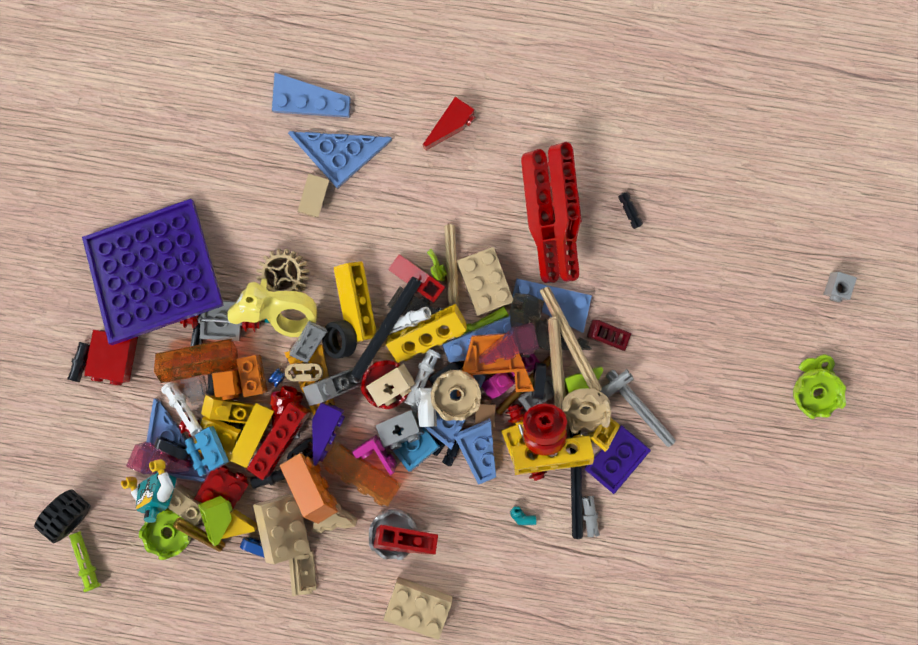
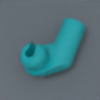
(520, 517)

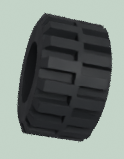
(62, 516)

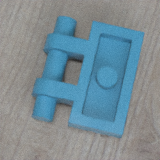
(211, 449)

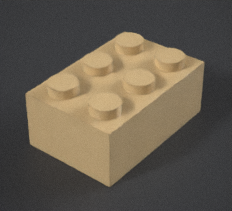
(485, 281)
(281, 529)
(418, 608)

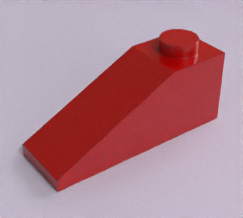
(453, 121)
(405, 540)

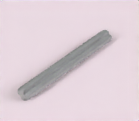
(644, 412)

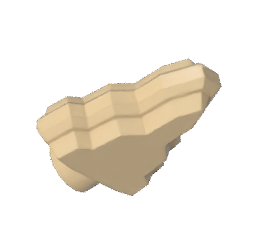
(341, 519)

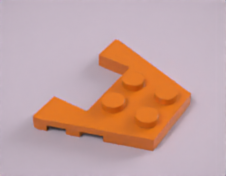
(472, 365)

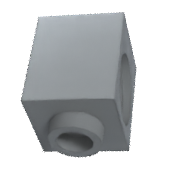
(847, 283)

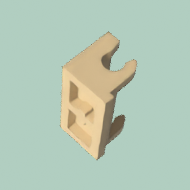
(313, 195)
(303, 574)

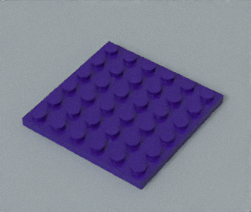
(152, 272)

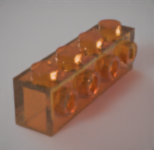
(196, 360)
(361, 474)

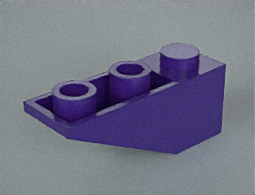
(323, 426)

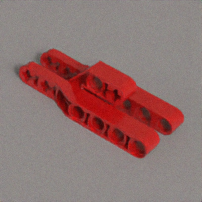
(540, 210)

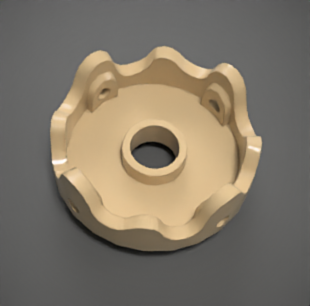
(451, 408)
(589, 418)

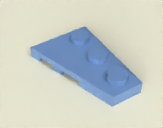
(477, 449)

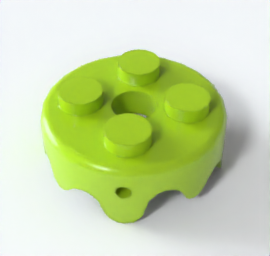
(824, 404)
(157, 542)

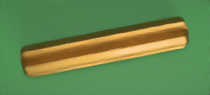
(196, 533)

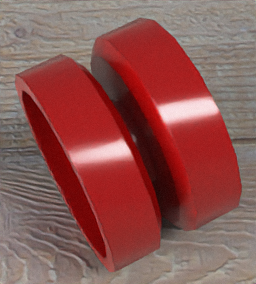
(545, 429)

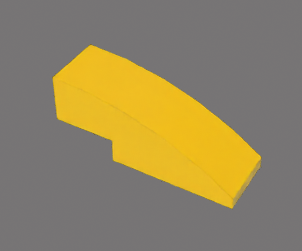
(251, 435)

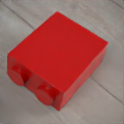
(108, 360)

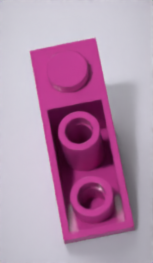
(501, 382)

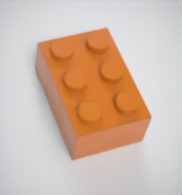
(309, 488)

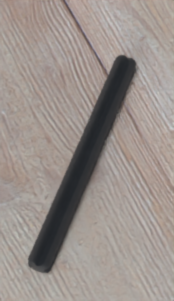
(386, 327)
(576, 497)

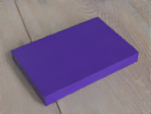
(619, 461)

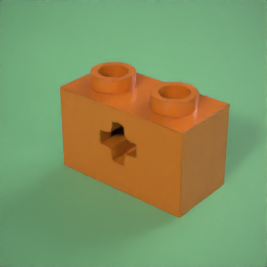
(252, 375)
(227, 384)

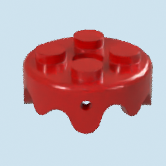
(375, 372)

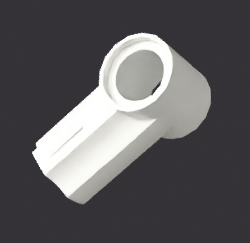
(426, 413)

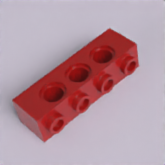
(278, 440)

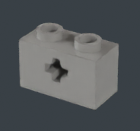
(389, 430)

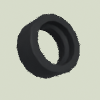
(349, 339)

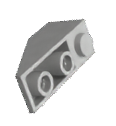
(331, 387)

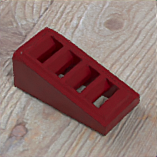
(598, 336)

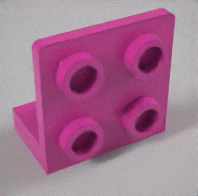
(374, 443)

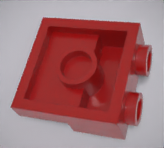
(222, 483)

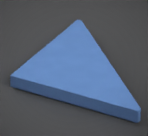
(339, 154)
(164, 425)

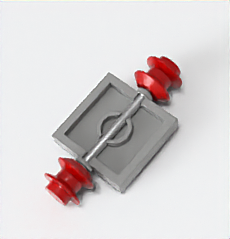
(216, 326)

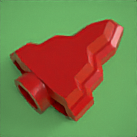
(281, 399)

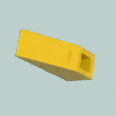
(226, 410)

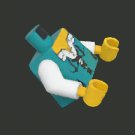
(153, 493)

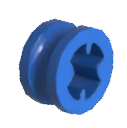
(277, 377)

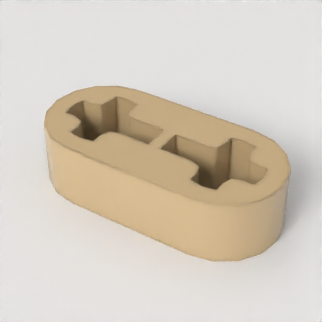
(304, 367)

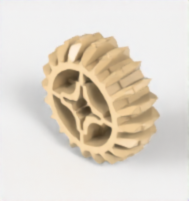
(267, 266)

